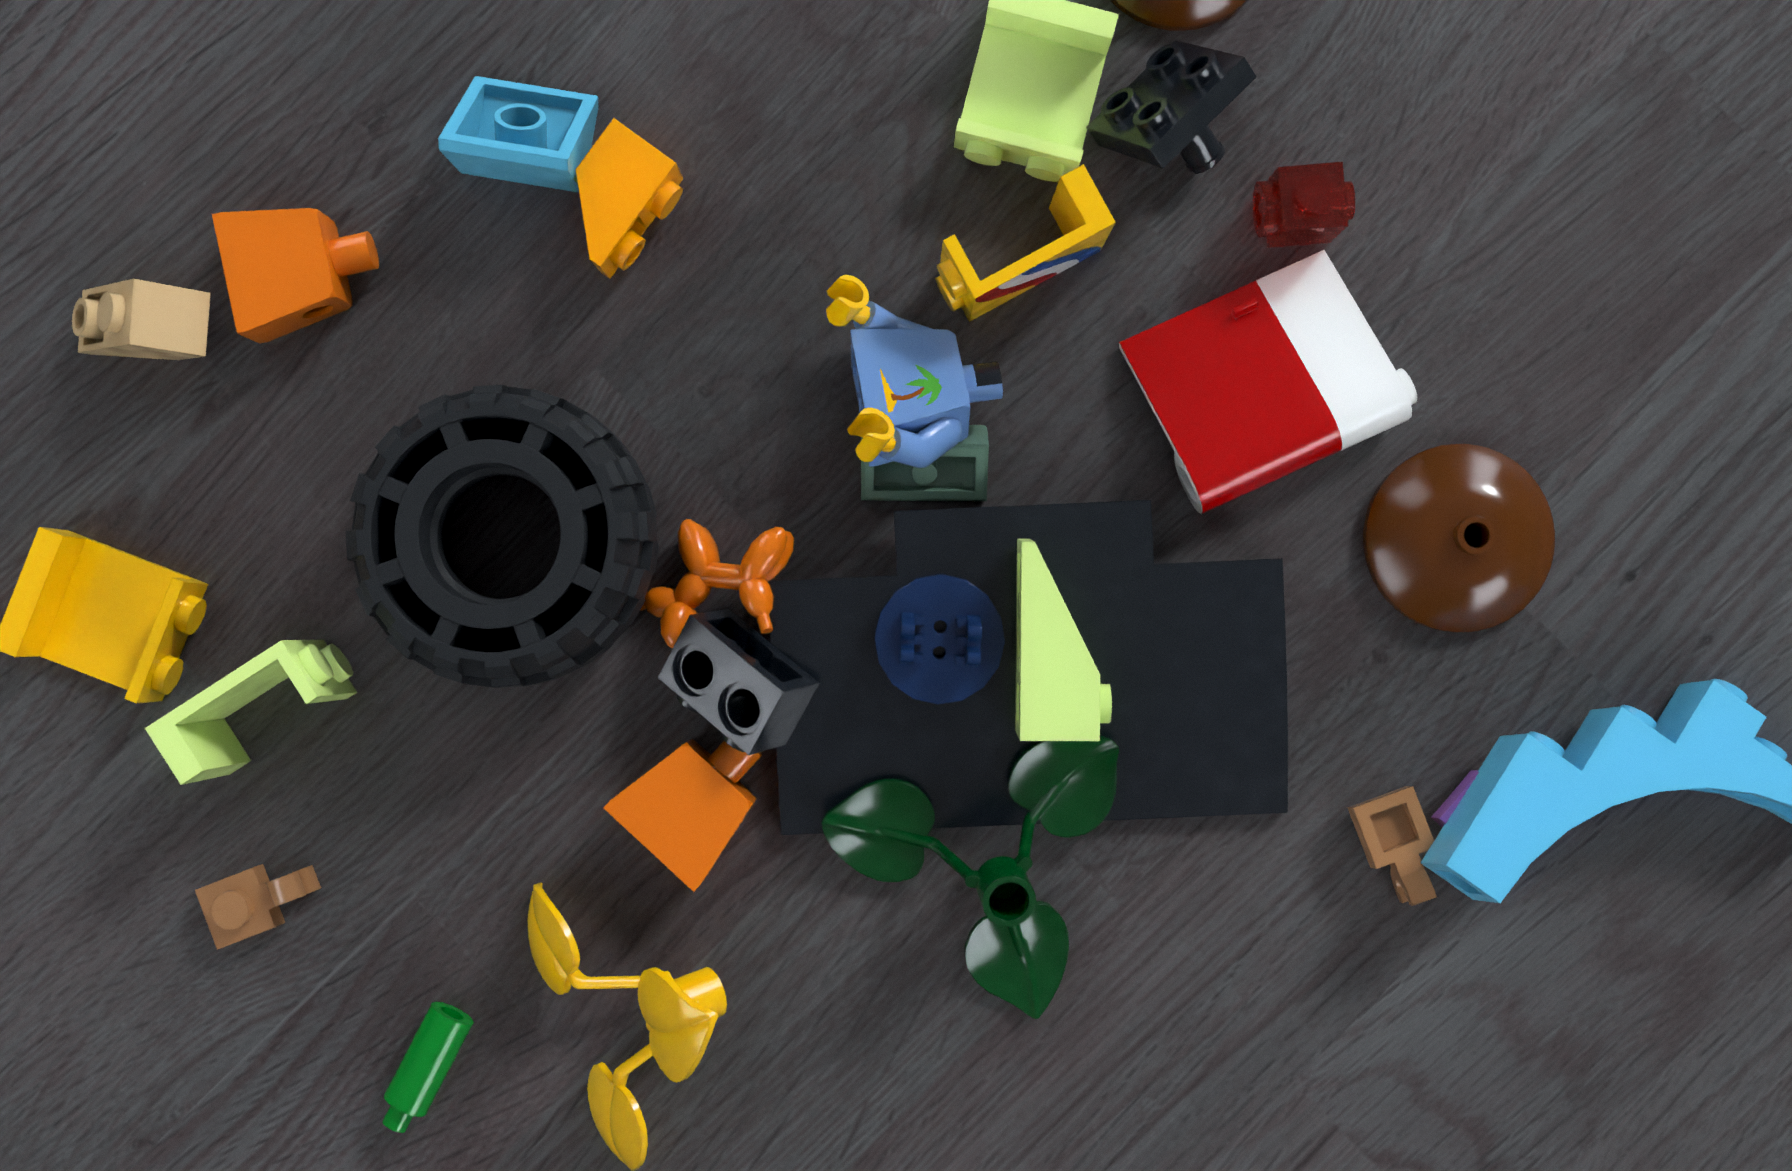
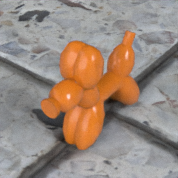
(700, 555)

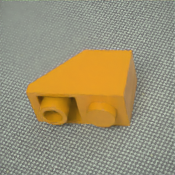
(621, 193)

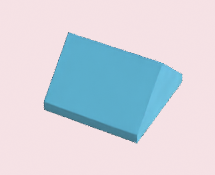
(520, 133)

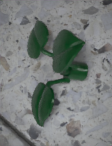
(1020, 942)

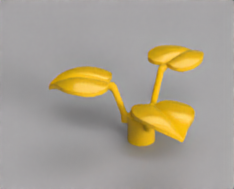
(675, 1010)

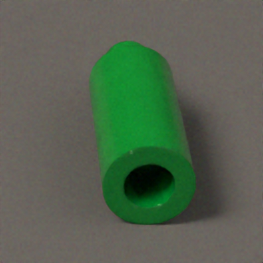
(425, 1064)

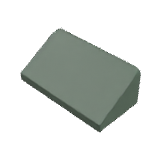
(954, 476)

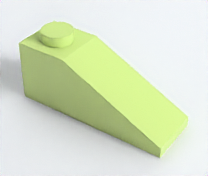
(1055, 674)

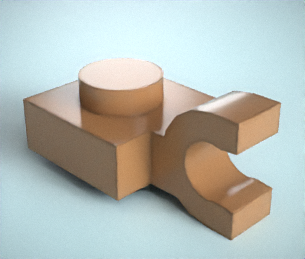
(1394, 834)
(251, 902)

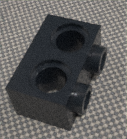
(724, 669)

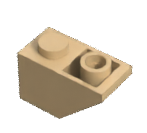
(142, 321)

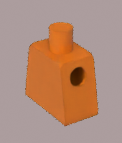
(288, 268)
(688, 807)

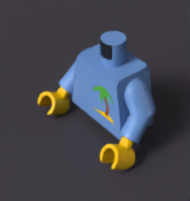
(906, 381)

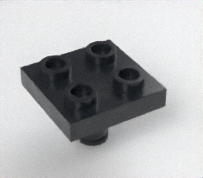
(1172, 105)

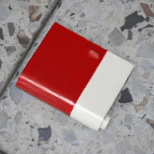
(1267, 381)

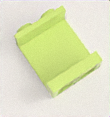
(1035, 85)
(198, 738)

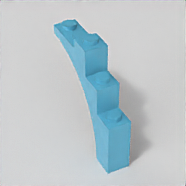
(1538, 791)

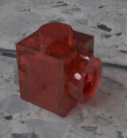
(1303, 204)

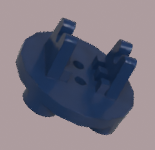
(908, 637)

